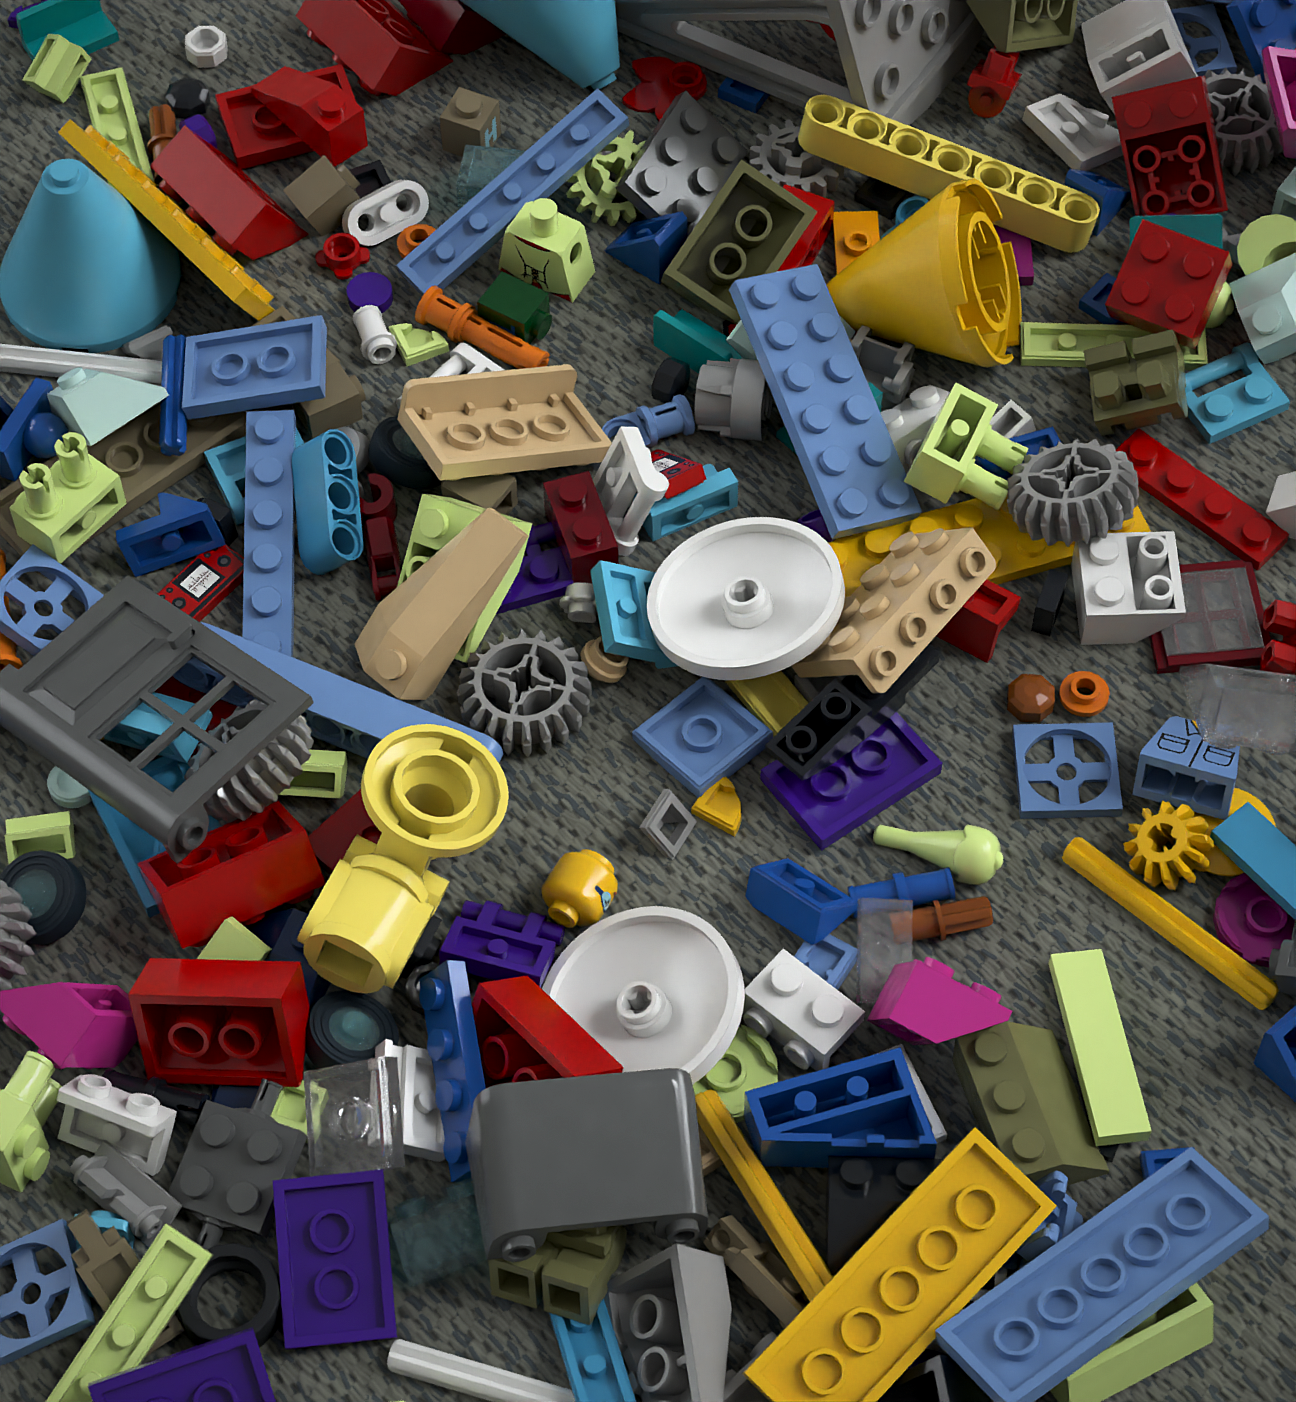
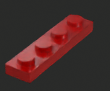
(1203, 501)

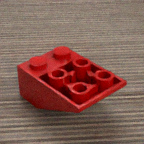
(1171, 149)

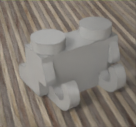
(885, 366)

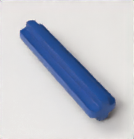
(172, 417)

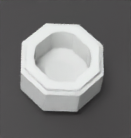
(206, 46)

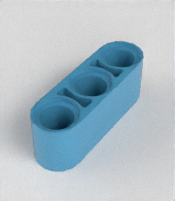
(327, 502)

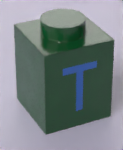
(516, 307)

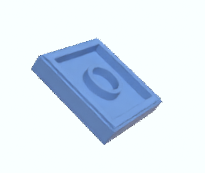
(702, 736)

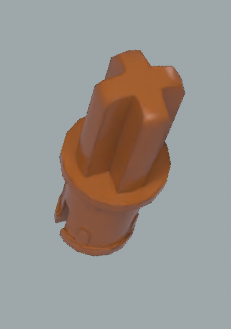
(162, 131)
(951, 918)

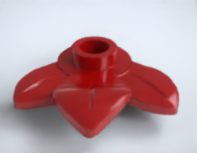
(661, 83)

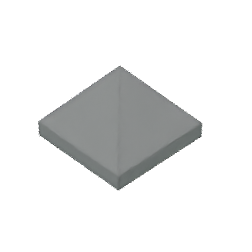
(148, 345)
(668, 810)

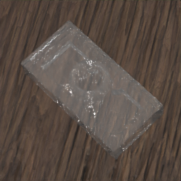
(882, 942)

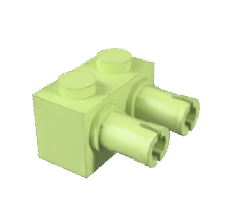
(950, 448)
(67, 501)
(23, 1112)

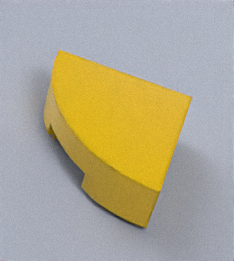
(720, 806)

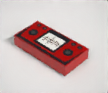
(680, 472)
(205, 582)

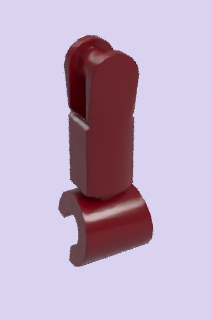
(380, 535)

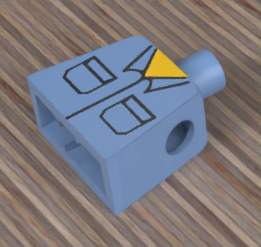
(1186, 770)

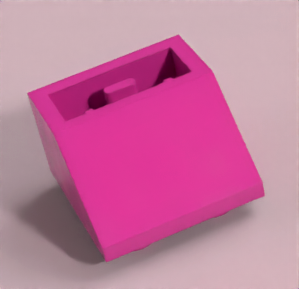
(930, 1007)
(73, 1022)

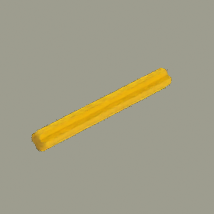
(1170, 923)
(761, 1194)

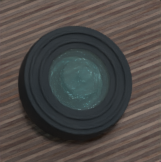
(398, 457)
(50, 890)
(347, 1028)

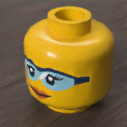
(579, 888)

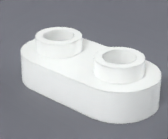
(383, 214)

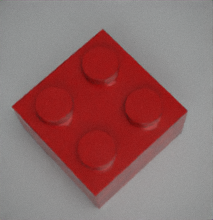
(1168, 283)

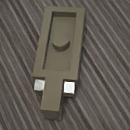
(106, 1264)
(758, 1267)

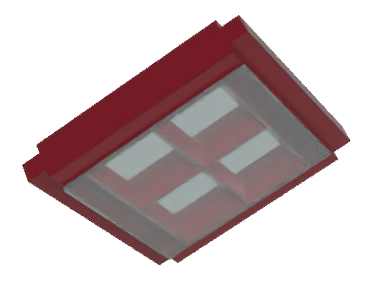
(1220, 620)

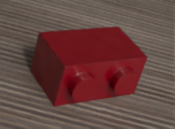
(579, 524)

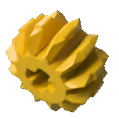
(1156, 832)

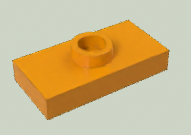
(853, 235)

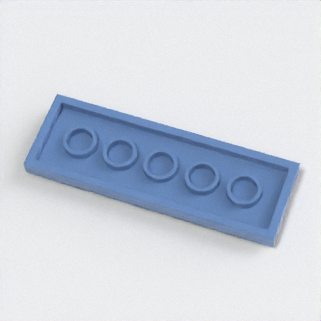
(824, 401)
(1102, 1280)

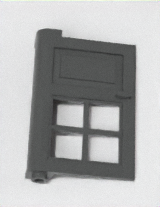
(109, 667)

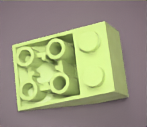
(435, 525)

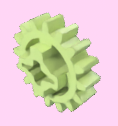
(597, 175)

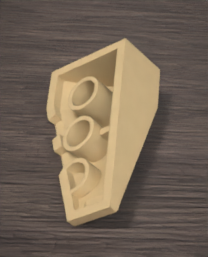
(434, 610)

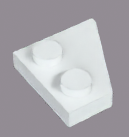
(1074, 132)

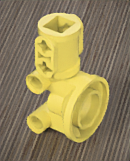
(431, 799)

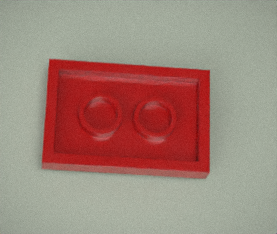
(256, 132)

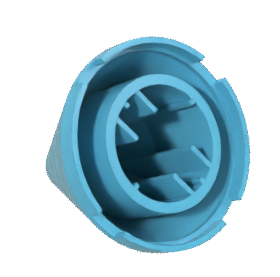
(567, 34)
(86, 265)

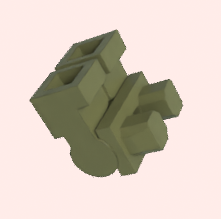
(1140, 387)
(564, 1272)

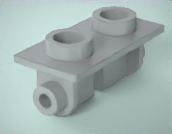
(125, 1191)

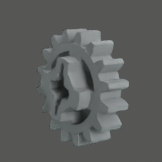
(787, 163)

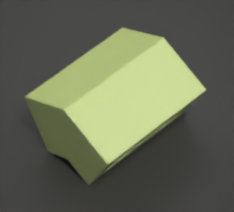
(57, 67)
(321, 776)
(40, 832)

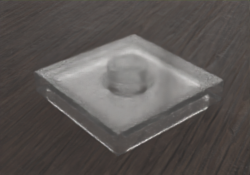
(354, 1117)

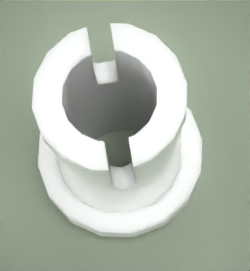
(377, 343)

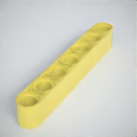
(929, 164)

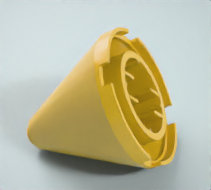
(939, 281)

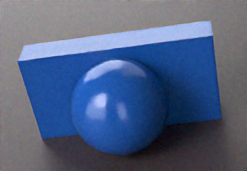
(29, 430)

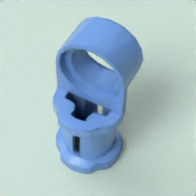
(656, 421)

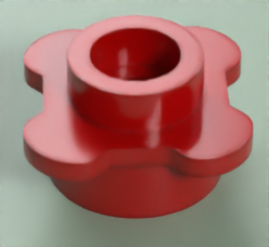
(339, 245)

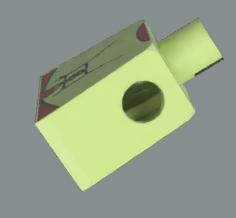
(547, 250)

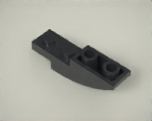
(842, 719)

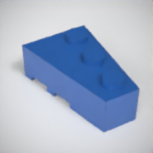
(840, 1111)

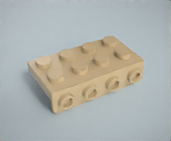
(501, 422)
(901, 606)

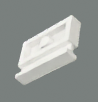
(420, 1115)

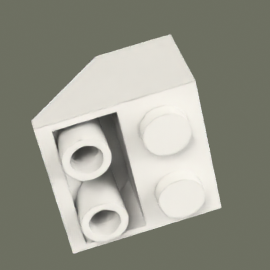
(1126, 586)

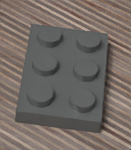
(682, 163)

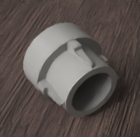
(733, 399)

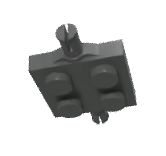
(232, 1166)

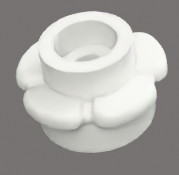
(580, 603)

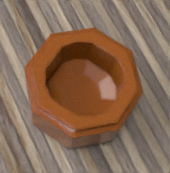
(1030, 698)

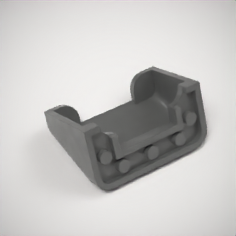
(586, 1158)

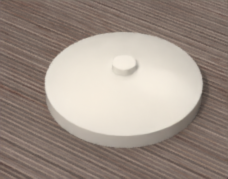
(746, 598)
(652, 989)

